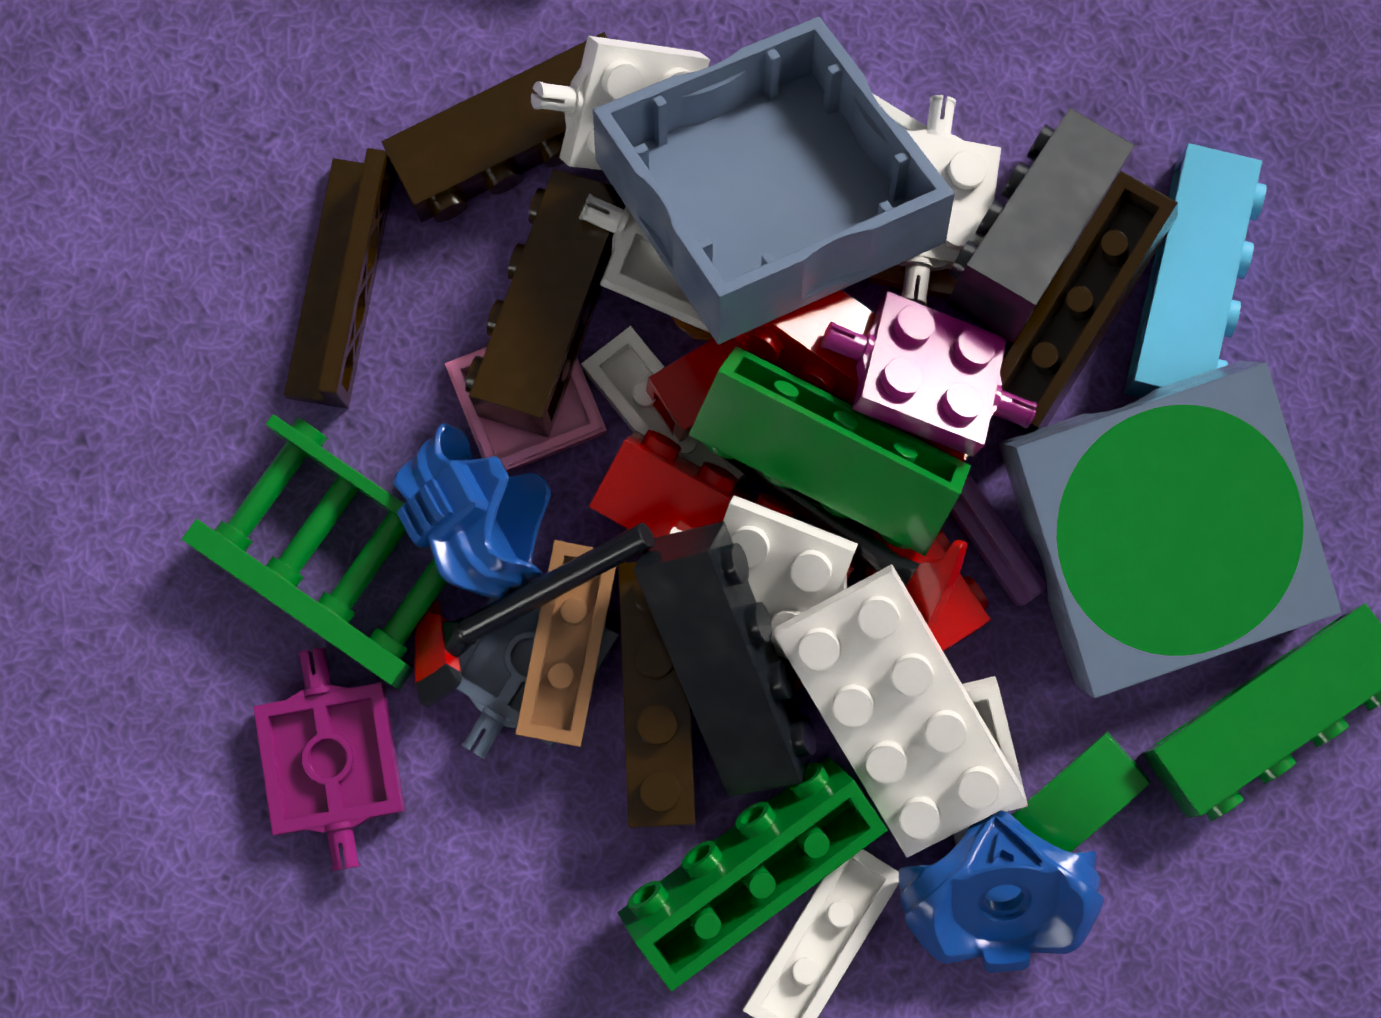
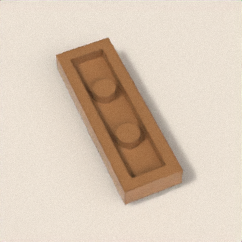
(565, 656)

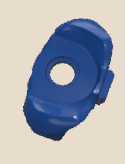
(472, 514)
(1001, 897)

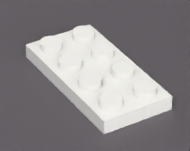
(899, 711)

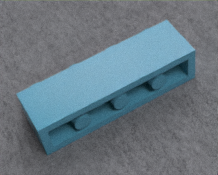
(1196, 269)

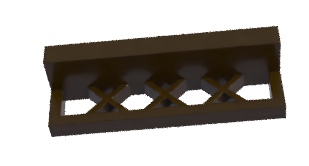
(341, 280)

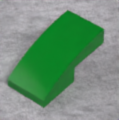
(1083, 795)

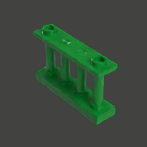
(281, 577)

